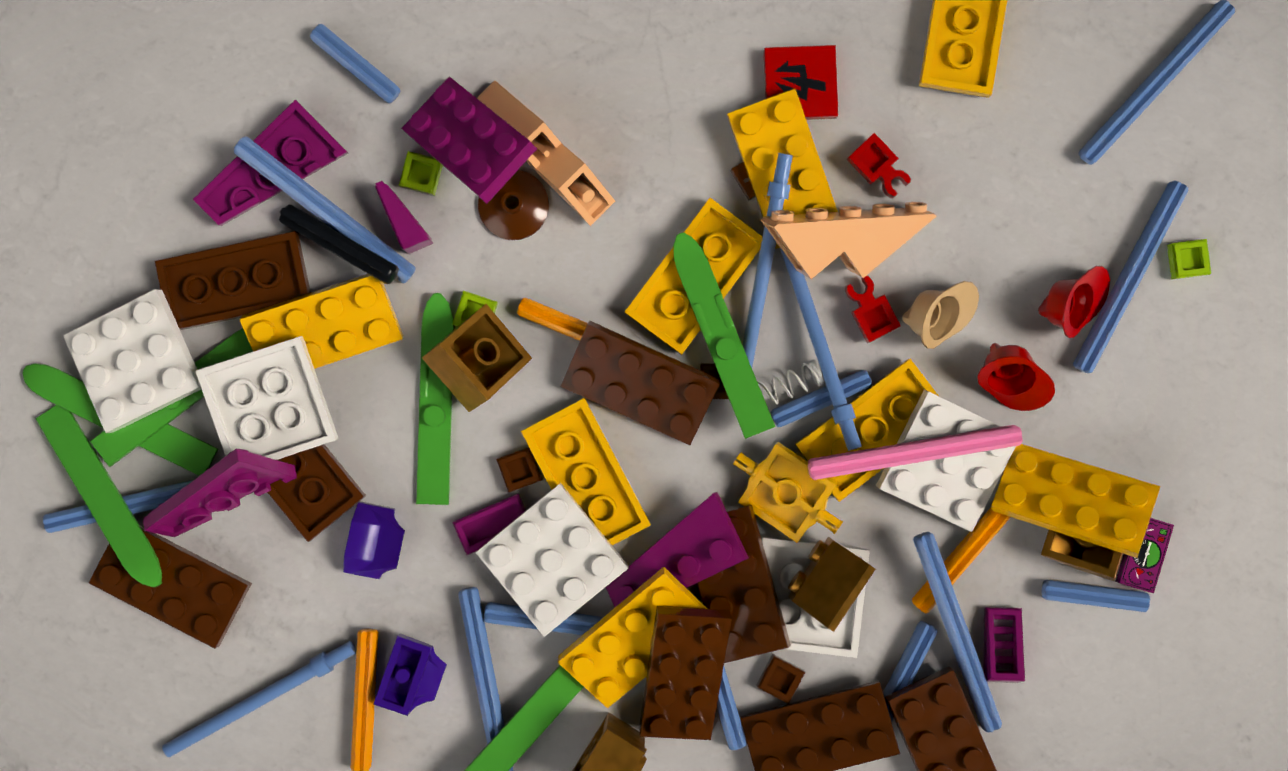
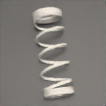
(816, 373)

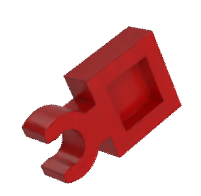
(875, 161)
(873, 315)

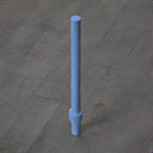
(778, 191)
(843, 412)
(318, 666)

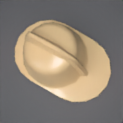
(942, 313)

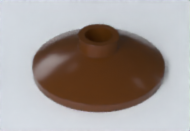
(526, 217)

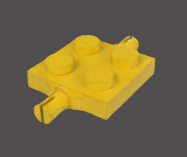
(786, 493)

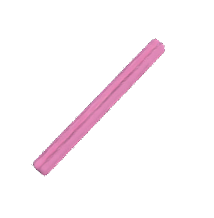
(914, 452)

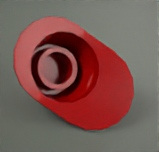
(1076, 301)
(1015, 378)

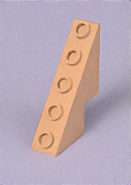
(551, 160)
(853, 234)

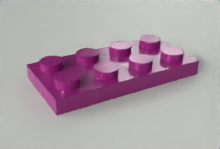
(469, 139)

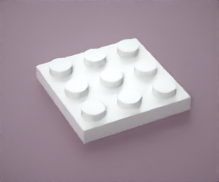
(133, 361)
(268, 401)
(950, 486)
(552, 559)
(804, 631)

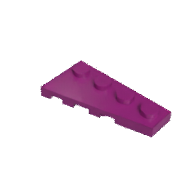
(292, 139)
(217, 491)
(690, 551)

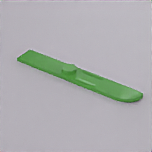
(721, 337)
(73, 396)
(434, 410)
(121, 442)
(101, 495)
(528, 723)

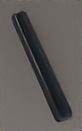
(339, 244)

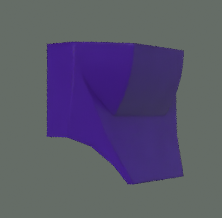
(373, 541)
(410, 676)

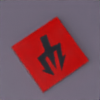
(807, 70)

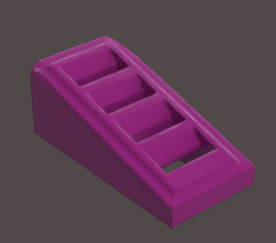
(406, 228)
(1017, 674)

